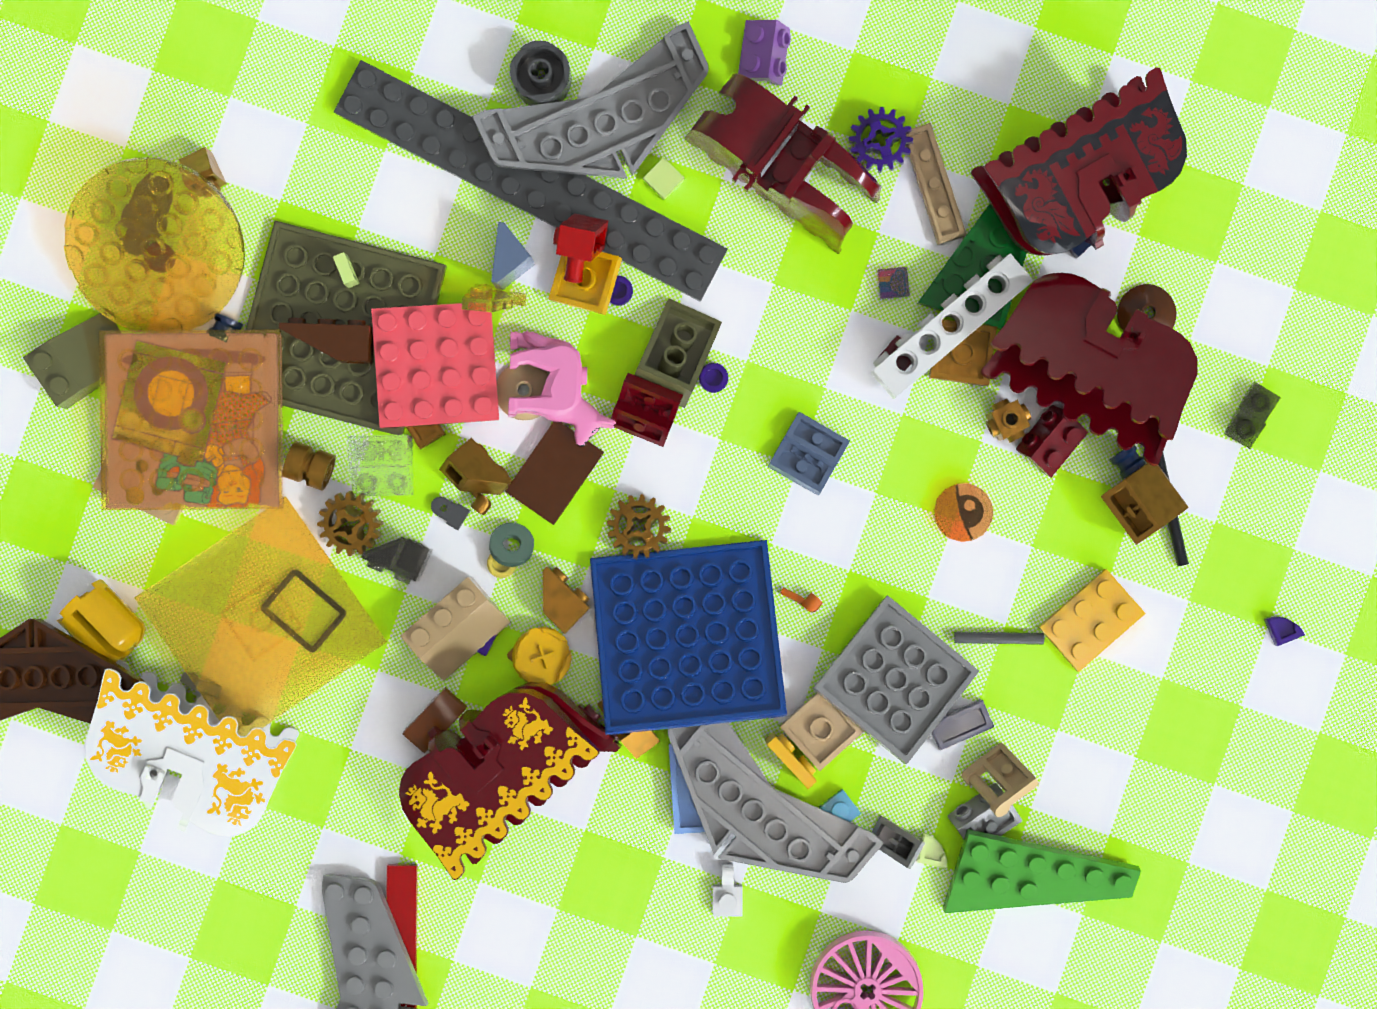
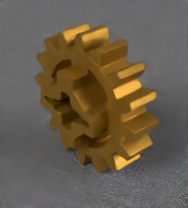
(347, 512)
(630, 516)

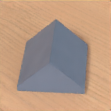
(510, 258)

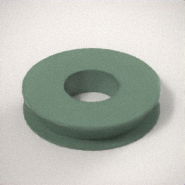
(507, 557)

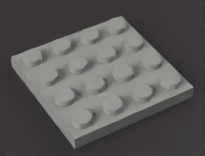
(896, 679)

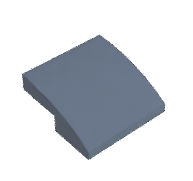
(808, 453)

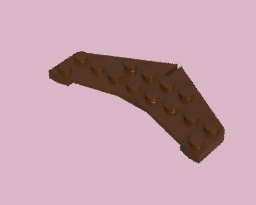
(52, 672)

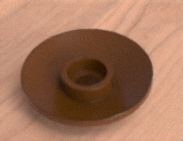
(1147, 296)

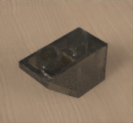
(401, 556)

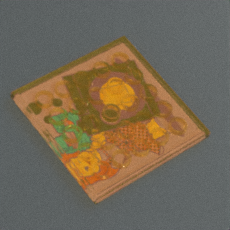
(191, 419)

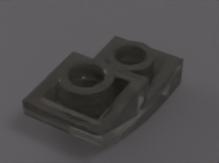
(1251, 415)

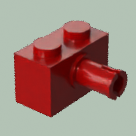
(579, 240)

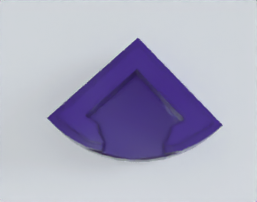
(1283, 630)

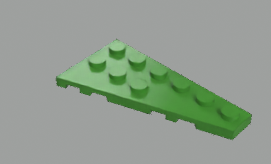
(1018, 873)

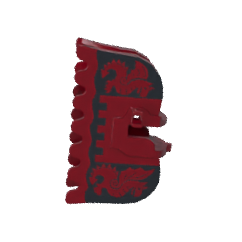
(1053, 185)

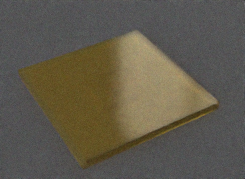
(261, 619)

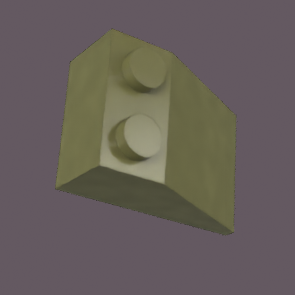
(678, 348)
(70, 361)

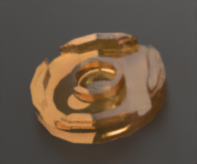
(963, 512)

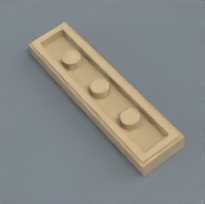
(935, 185)

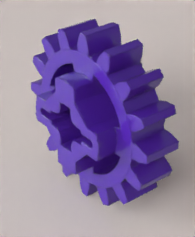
(893, 134)

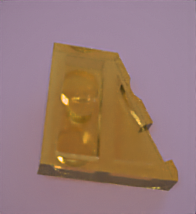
(489, 300)

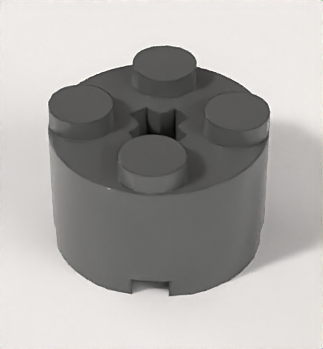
(526, 67)

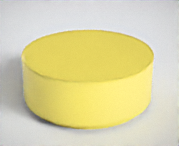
(499, 570)

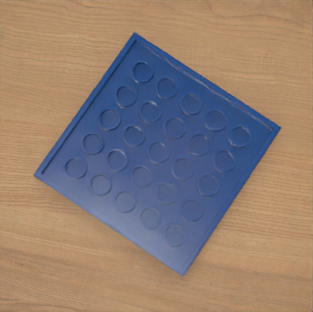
(687, 637)

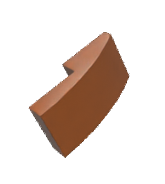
(439, 712)

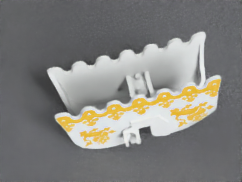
(149, 731)

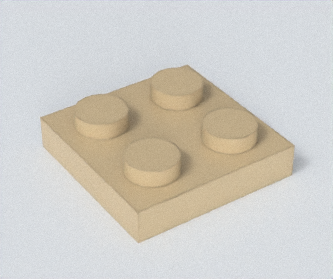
(820, 730)

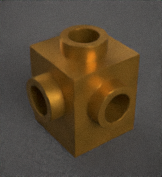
(997, 420)

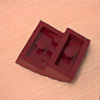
(646, 409)

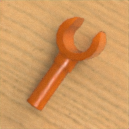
(811, 603)

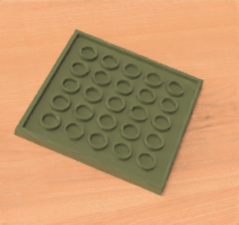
(304, 283)

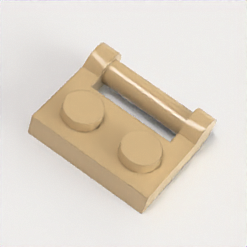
(1007, 772)

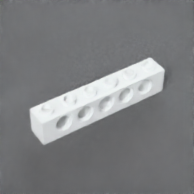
(1013, 281)

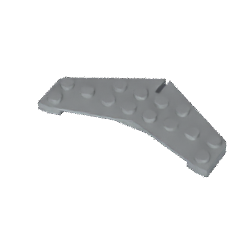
(589, 132)
(767, 824)
(367, 947)

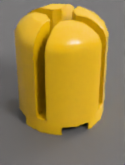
(103, 622)

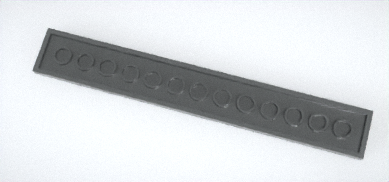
(454, 145)

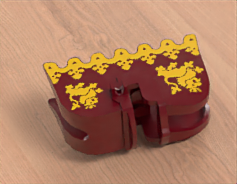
(492, 773)

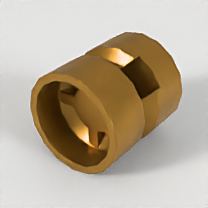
(310, 466)

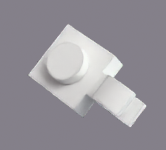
(727, 896)

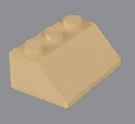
(455, 628)

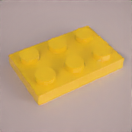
(1091, 620)

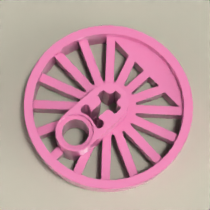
(890, 948)

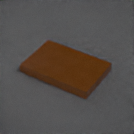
(554, 472)

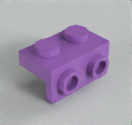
(765, 50)

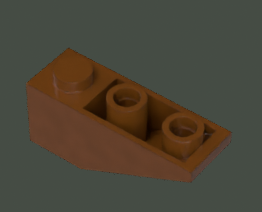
(342, 342)

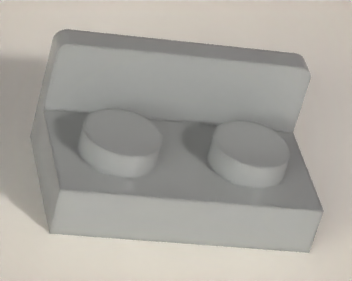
(977, 816)

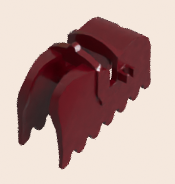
(752, 136)
(1121, 383)

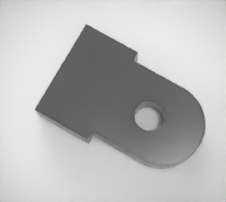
(455, 513)

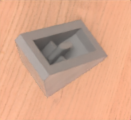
(898, 842)

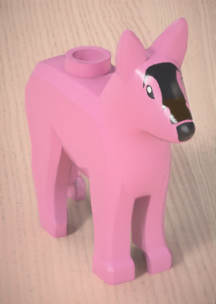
(562, 390)

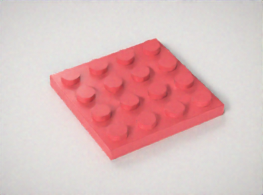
(434, 365)

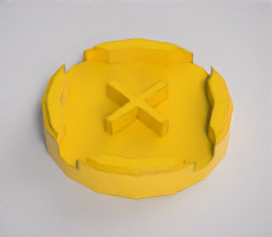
(541, 656)

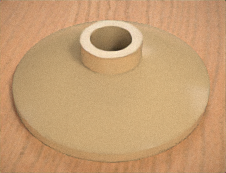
(512, 379)

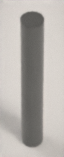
(999, 638)

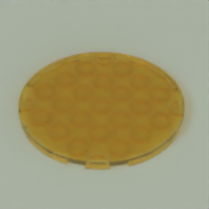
(154, 245)

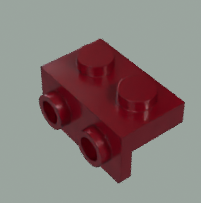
(1051, 440)

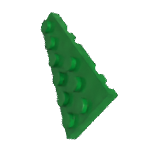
(975, 252)

